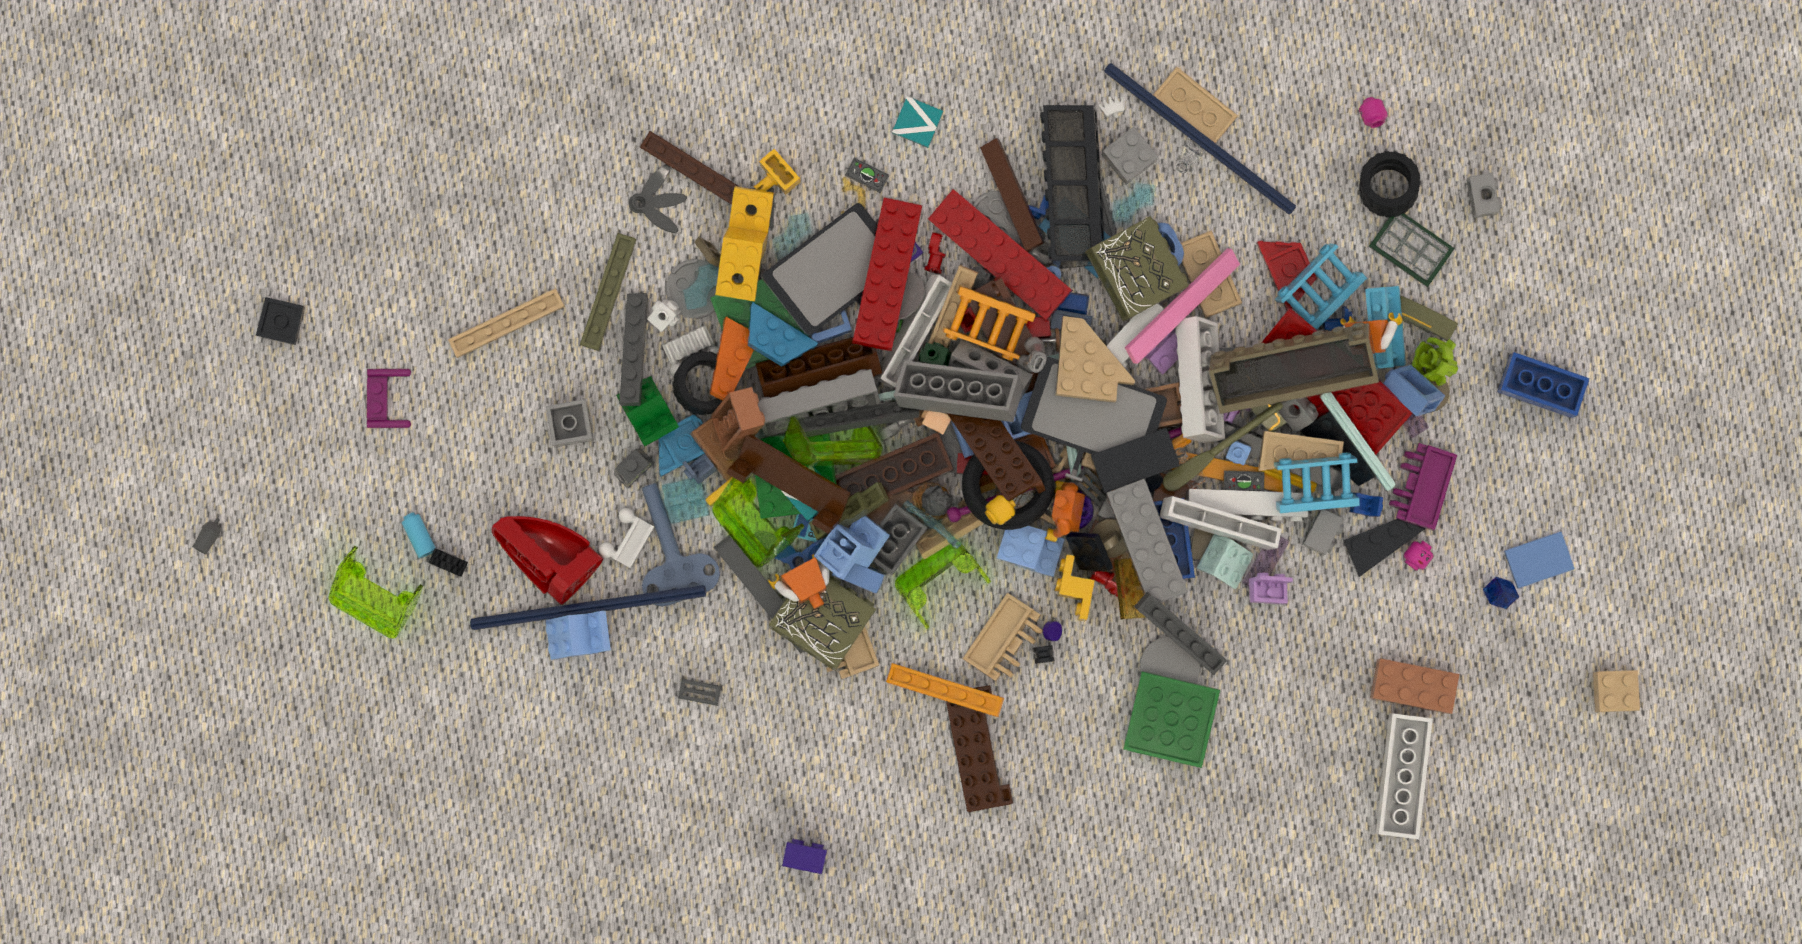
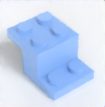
(851, 545)
(1030, 550)
(578, 635)

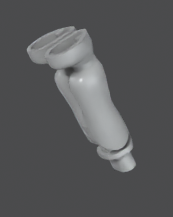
(1036, 359)

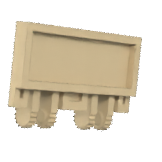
(1000, 636)
(859, 657)

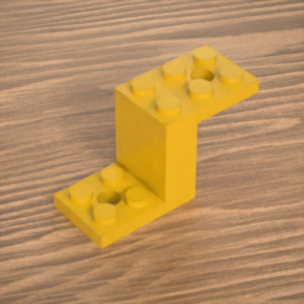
(744, 243)

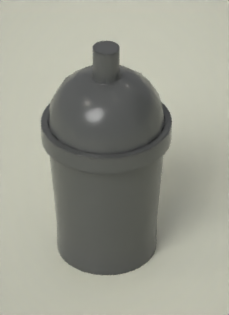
(207, 536)

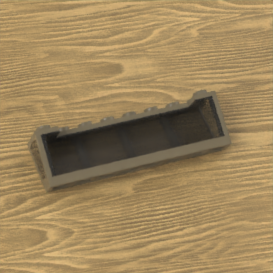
(1294, 368)

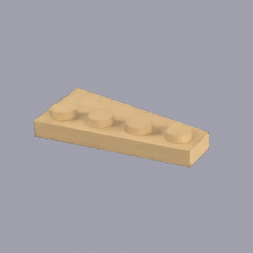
(1281, 445)
(933, 541)

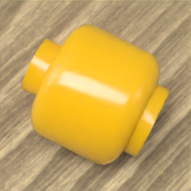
(1000, 510)

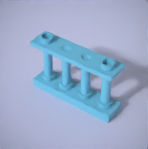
(1339, 294)
(1379, 304)
(1327, 500)

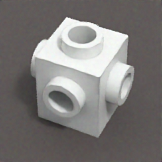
(664, 314)

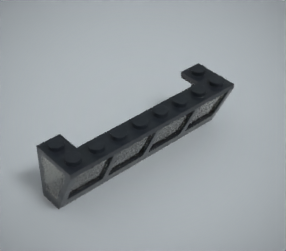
(1072, 183)

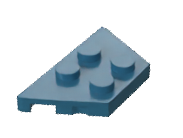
(775, 337)
(679, 446)

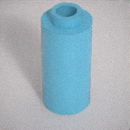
(418, 535)

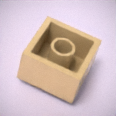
(1616, 691)

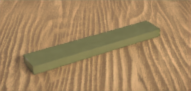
(608, 292)

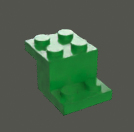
(653, 417)

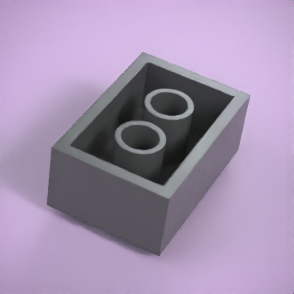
(904, 532)

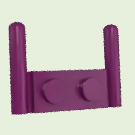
(378, 398)

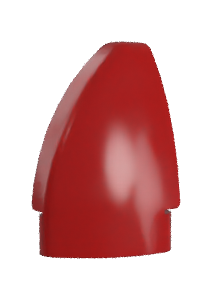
(548, 554)

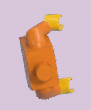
(1066, 510)

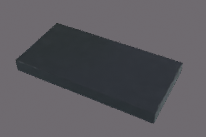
(1135, 460)

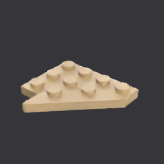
(1087, 365)

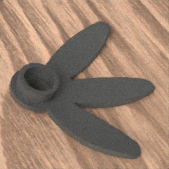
(650, 202)

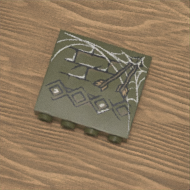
(1137, 268)
(828, 630)

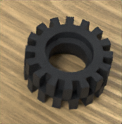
(448, 562)

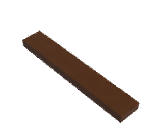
(689, 166)
(1012, 195)

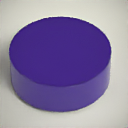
(1052, 631)

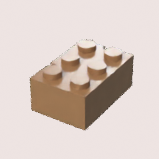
(1172, 414)

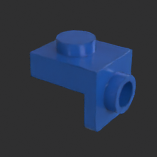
(1041, 212)
(1332, 323)
(1369, 505)

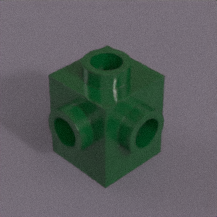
(935, 354)

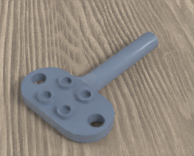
(677, 570)

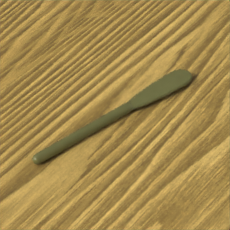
(1184, 473)

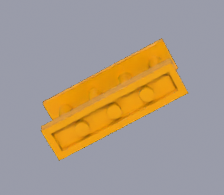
(985, 303)

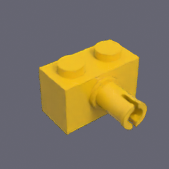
(777, 173)

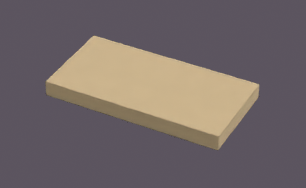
(1195, 105)
(1198, 255)

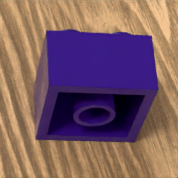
(805, 857)

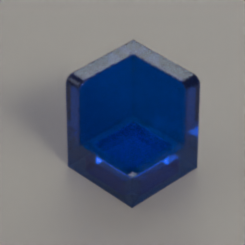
(1500, 592)

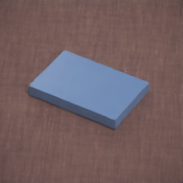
(1539, 560)

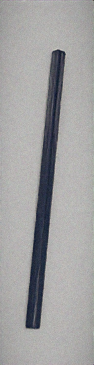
(1200, 139)
(588, 607)

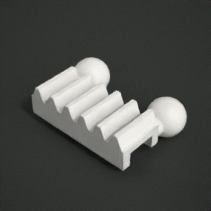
(688, 344)
(633, 541)

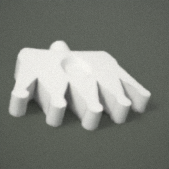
(1112, 108)

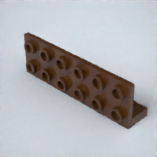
(998, 290)
(998, 455)
(792, 478)
(976, 758)

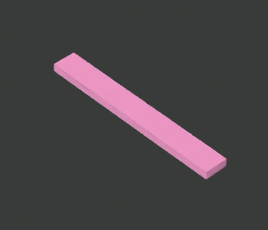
(1182, 306)

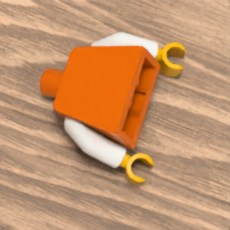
(1381, 330)
(804, 583)

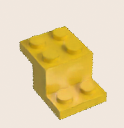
(1074, 587)

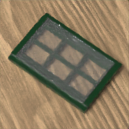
(1412, 248)

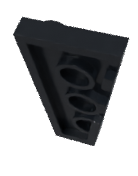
(1328, 428)
(1378, 543)

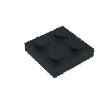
(280, 321)
(1089, 551)

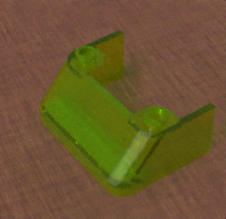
(860, 449)
(742, 521)
(924, 571)
(368, 601)

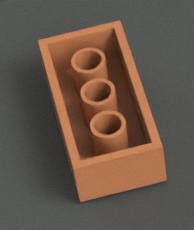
(737, 418)
(1414, 686)

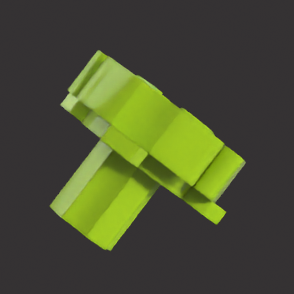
(1438, 361)

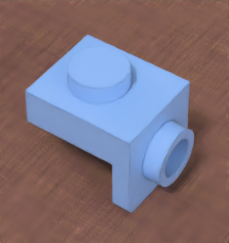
(1238, 452)

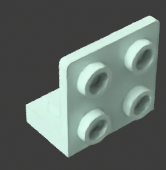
(1225, 560)

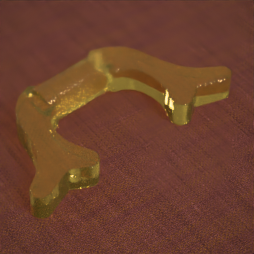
(861, 192)

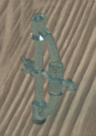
(933, 524)

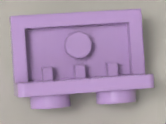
(1165, 353)
(1269, 588)

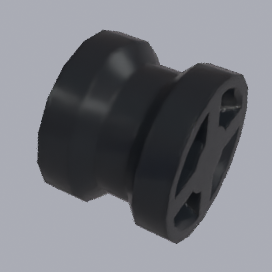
(1043, 654)

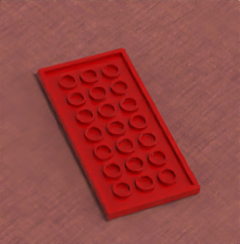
(1370, 407)

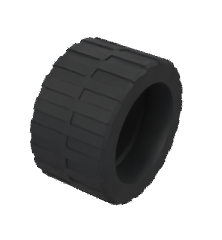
(1389, 161)
(679, 384)

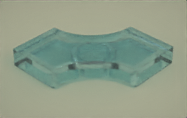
(1126, 208)
(797, 228)
(697, 294)

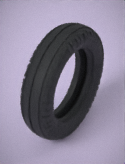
(1023, 516)

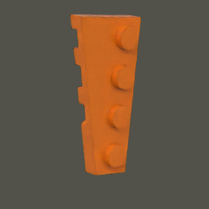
(731, 358)

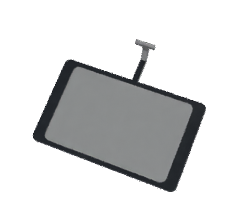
(825, 270)
(1090, 423)

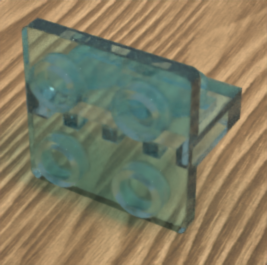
(685, 500)

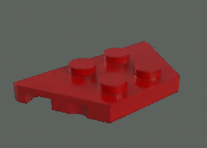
(1284, 264)

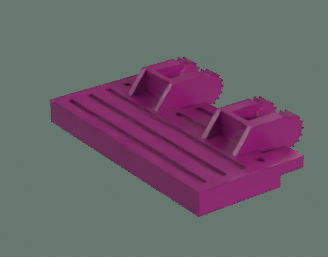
(1428, 486)

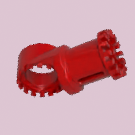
(935, 257)
(1105, 579)

